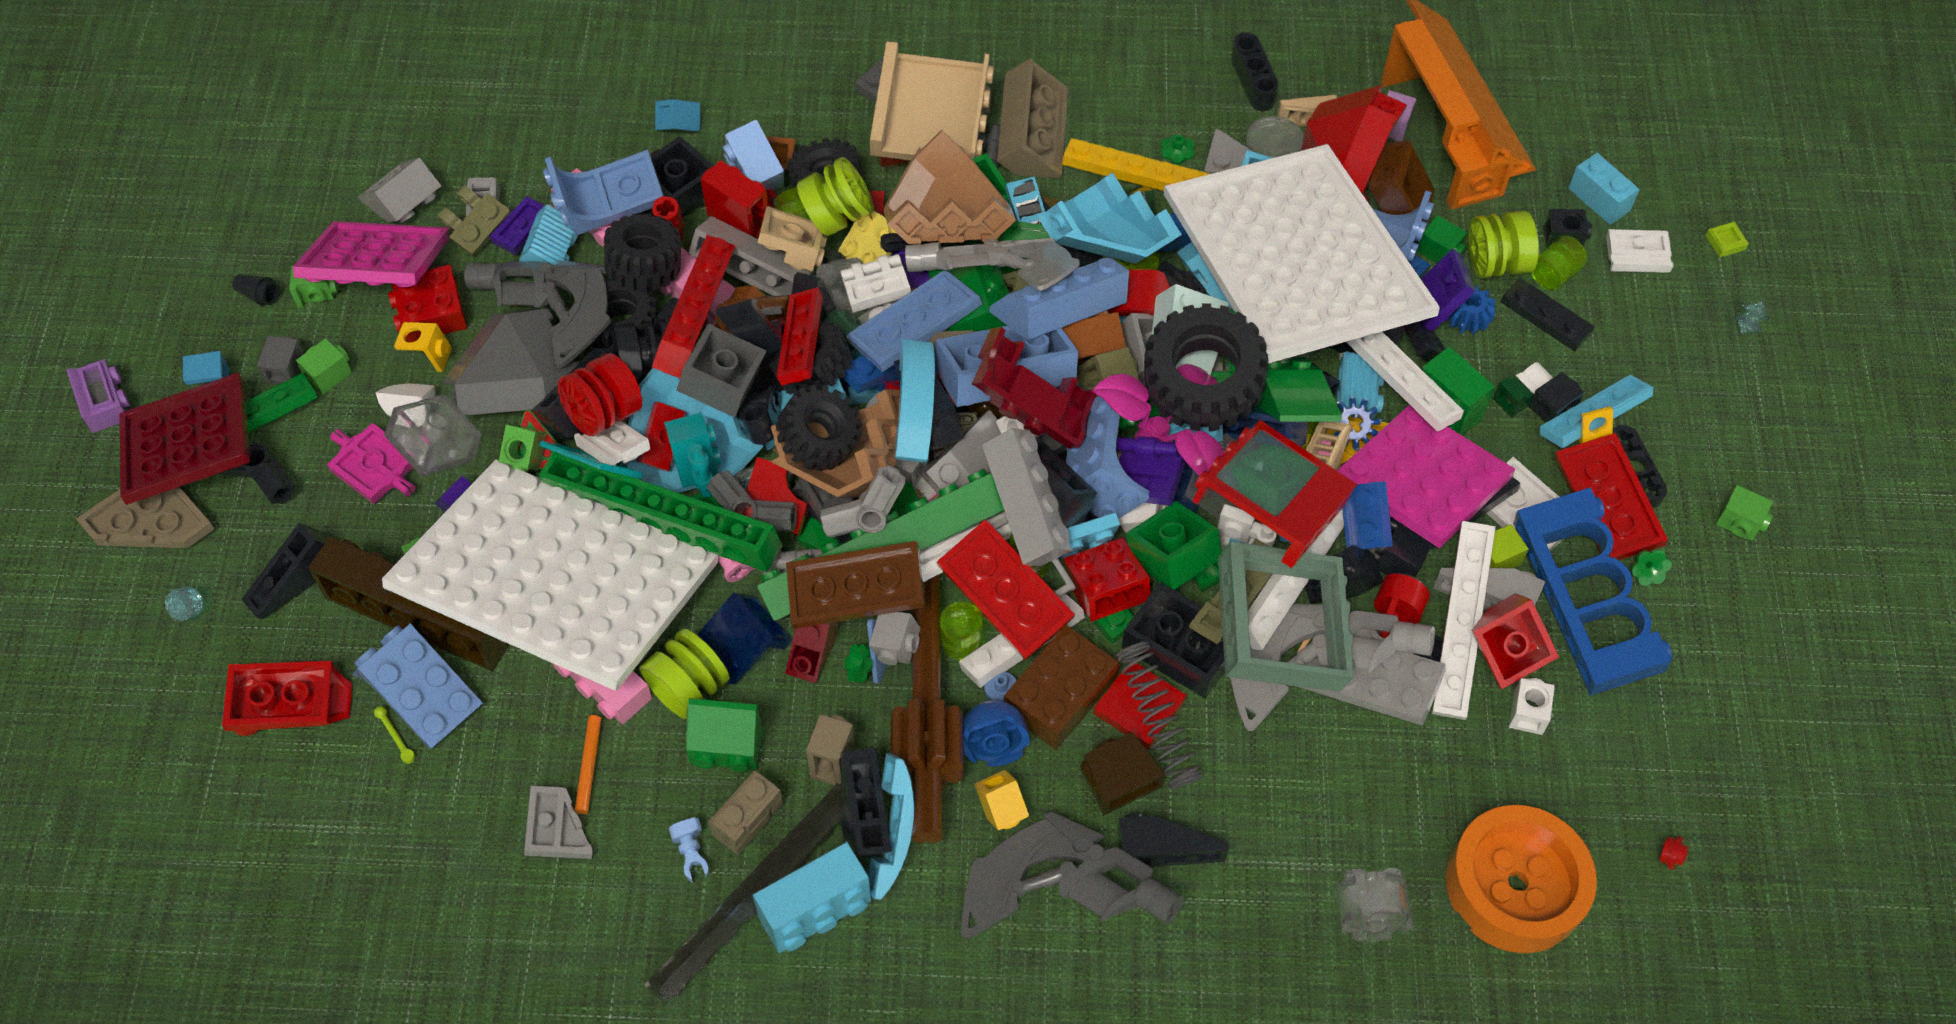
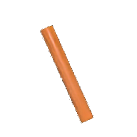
(588, 764)

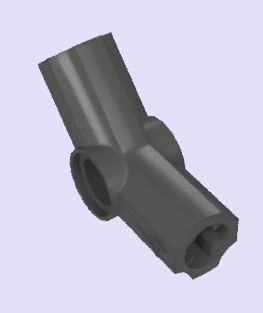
(736, 499)

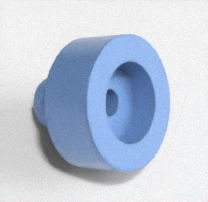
(998, 686)

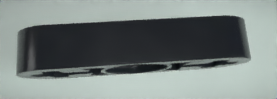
(1639, 453)

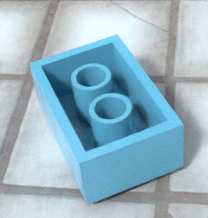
(813, 898)

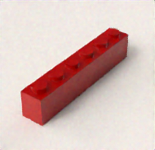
(693, 306)

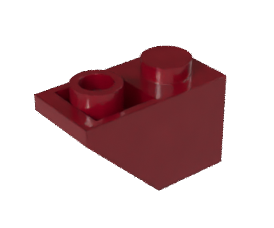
(810, 651)

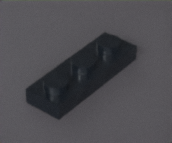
(1547, 314)

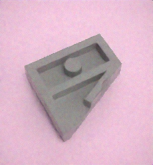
(1224, 153)
(554, 826)

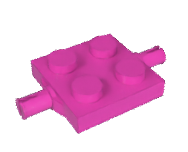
(370, 464)

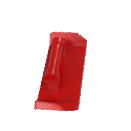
(1142, 292)

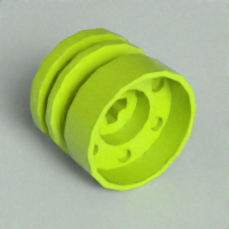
(835, 197)
(1503, 244)
(686, 671)

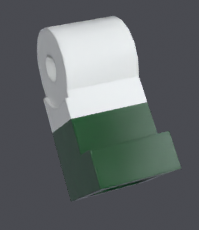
(1520, 389)

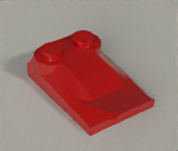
(284, 696)

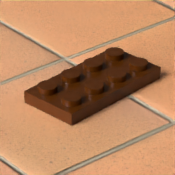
(855, 584)

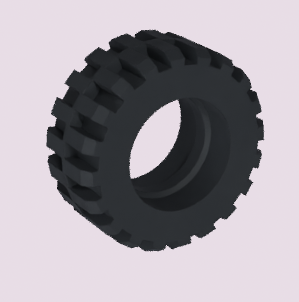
(1205, 330)

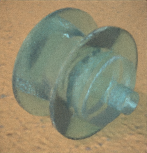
(1752, 317)
(184, 603)

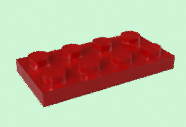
(1610, 475)
(1005, 590)

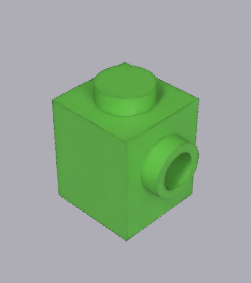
(324, 365)
(1745, 513)

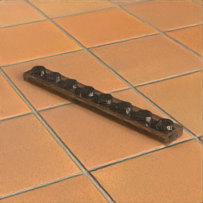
(740, 905)

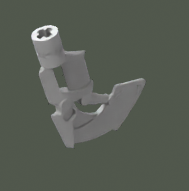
(1044, 267)
(1307, 622)

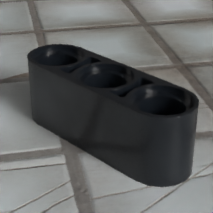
(1254, 71)

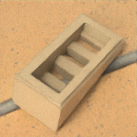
(1302, 108)
(1340, 442)

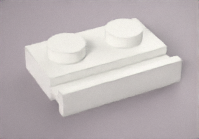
(1639, 250)
(614, 444)

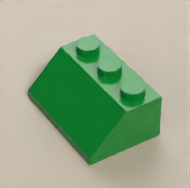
(989, 285)

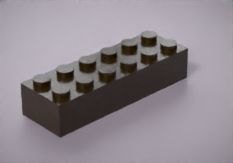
(355, 582)

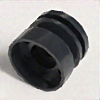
(636, 350)

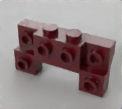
(1028, 397)

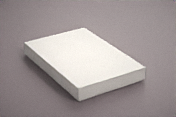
(1531, 492)

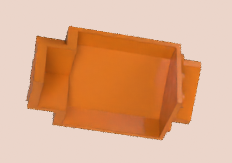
(1476, 128)

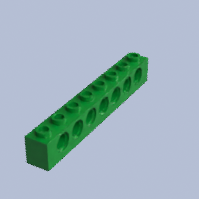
(675, 514)

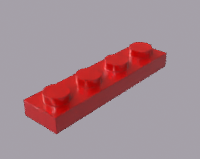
(800, 336)

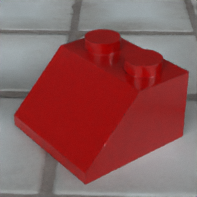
(1513, 640)

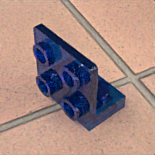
(742, 634)

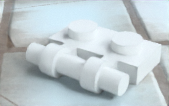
(875, 282)
(1241, 526)

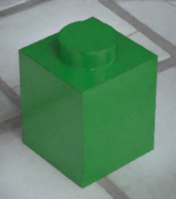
(1440, 238)

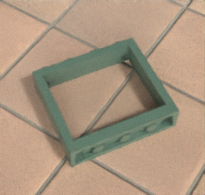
(1236, 641)

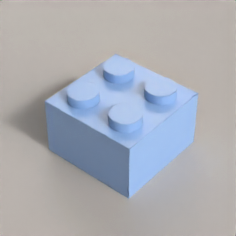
(753, 156)

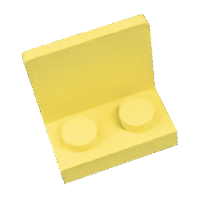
(864, 238)

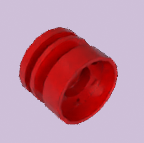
(600, 394)

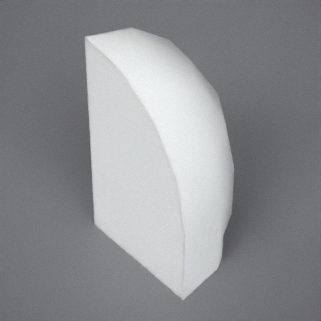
(403, 394)

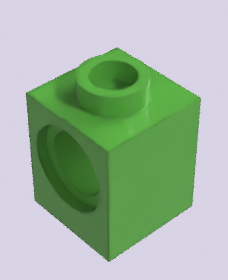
(511, 440)

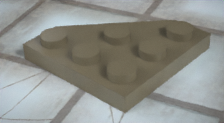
(159, 521)

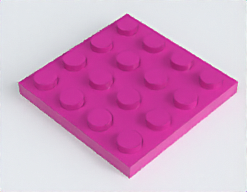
(372, 253)
(1428, 474)

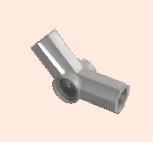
(870, 510)

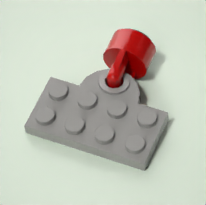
(1404, 682)

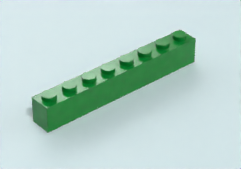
(925, 523)

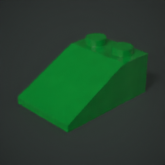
(1298, 393)

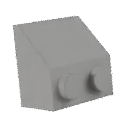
(401, 191)

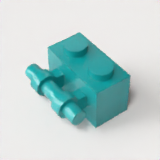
(693, 451)

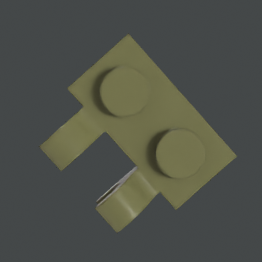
(480, 223)

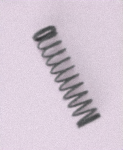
(1187, 775)

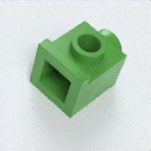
(307, 291)

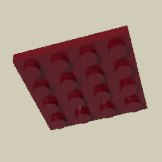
(183, 438)

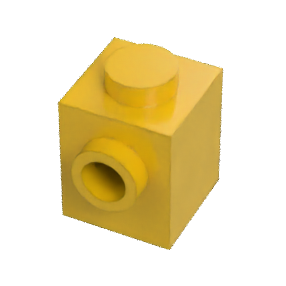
(1001, 800)

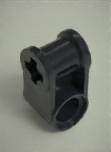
(759, 413)

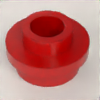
(1674, 852)

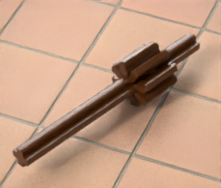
(927, 731)

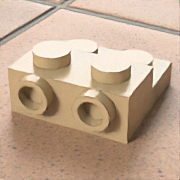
(795, 236)

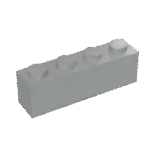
(750, 260)
(1027, 497)

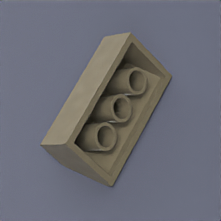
(1032, 122)

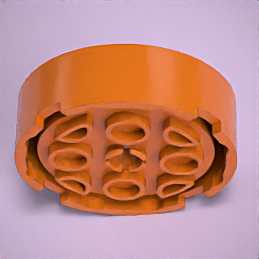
(1544, 856)

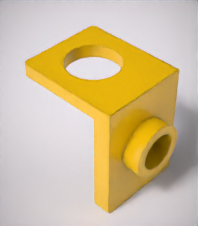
(431, 342)
(1604, 430)

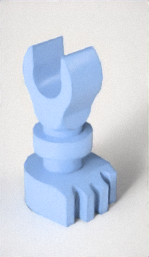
(684, 833)

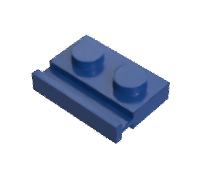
(1368, 517)

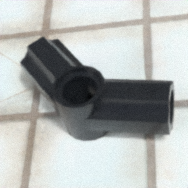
(266, 474)

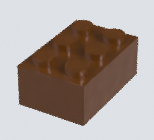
(1062, 686)

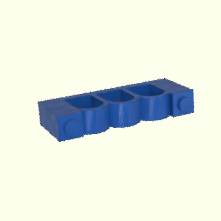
(1613, 665)

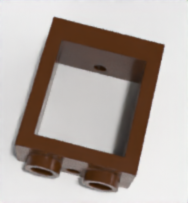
(1405, 182)

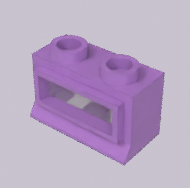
(98, 394)

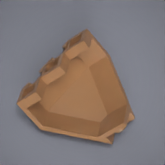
(946, 198)
(873, 451)

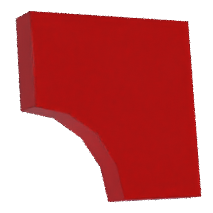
(771, 483)

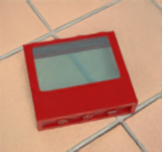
(1278, 486)

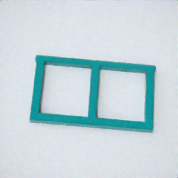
(584, 457)

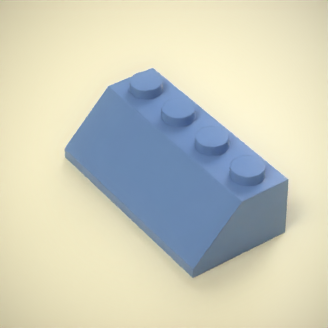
(1073, 298)

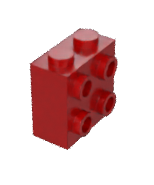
(734, 198)
(429, 301)
(1107, 579)

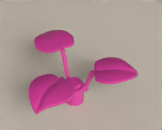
(1128, 399)

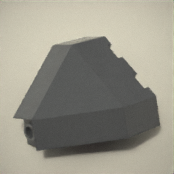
(507, 364)

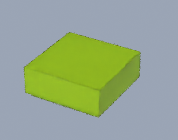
(1726, 239)

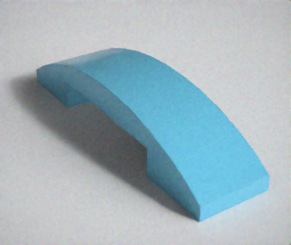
(915, 400)
(884, 871)

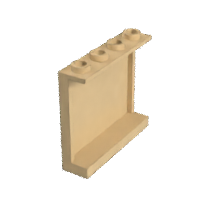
(928, 96)

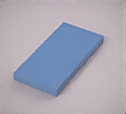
(914, 317)

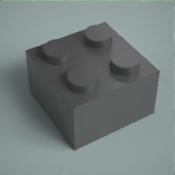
(721, 370)

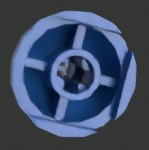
(994, 733)

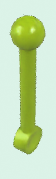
(407, 755)

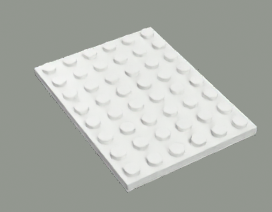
(1300, 252)
(552, 574)

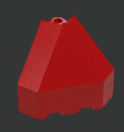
(1355, 130)

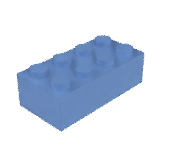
(957, 361)

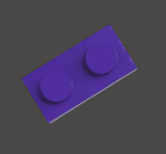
(514, 230)

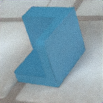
(677, 115)
(204, 367)

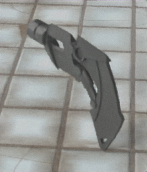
(583, 280)
(999, 876)

